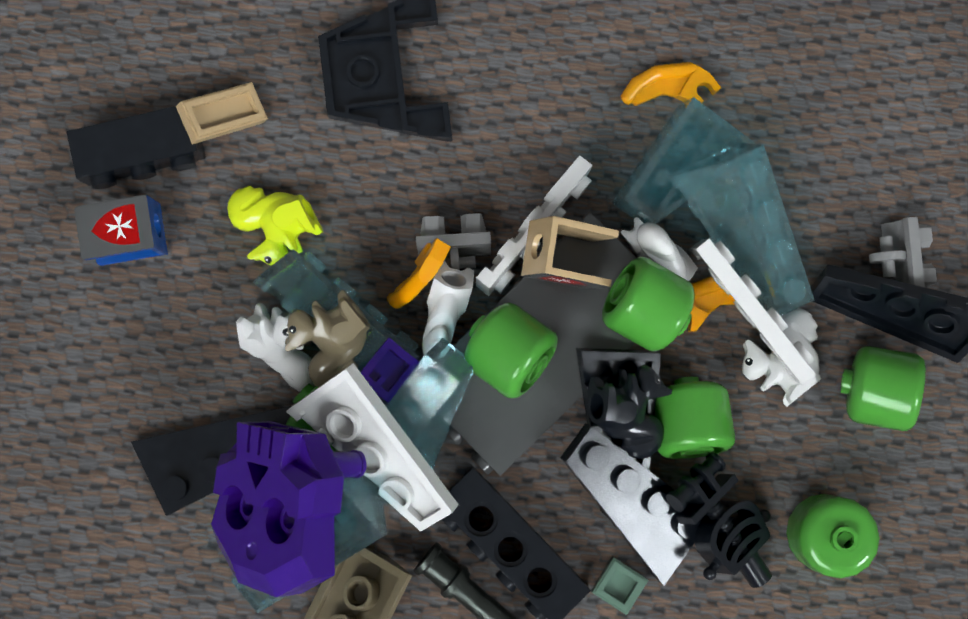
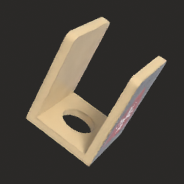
(541, 266)

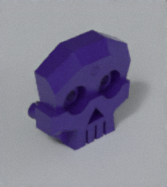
(280, 506)

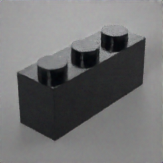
(132, 148)

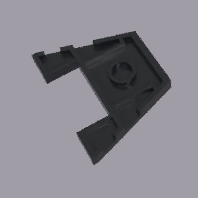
(366, 73)

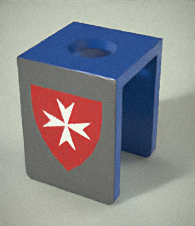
(121, 230)

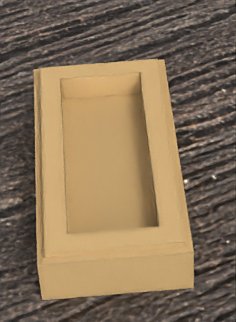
(221, 112)

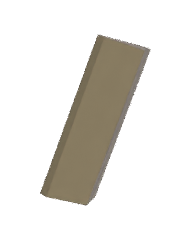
(362, 588)

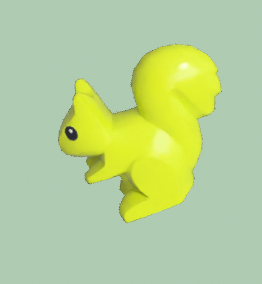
(279, 216)

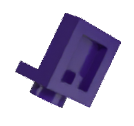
(388, 369)

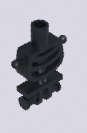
(722, 540)

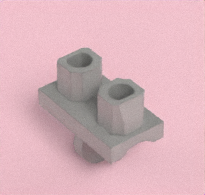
(470, 242)
(902, 253)

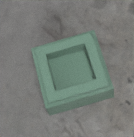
(619, 585)

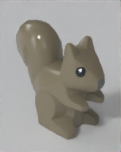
(336, 332)

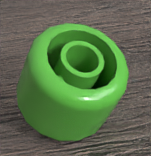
(648, 304)
(510, 349)
(884, 388)
(695, 419)
(833, 535)

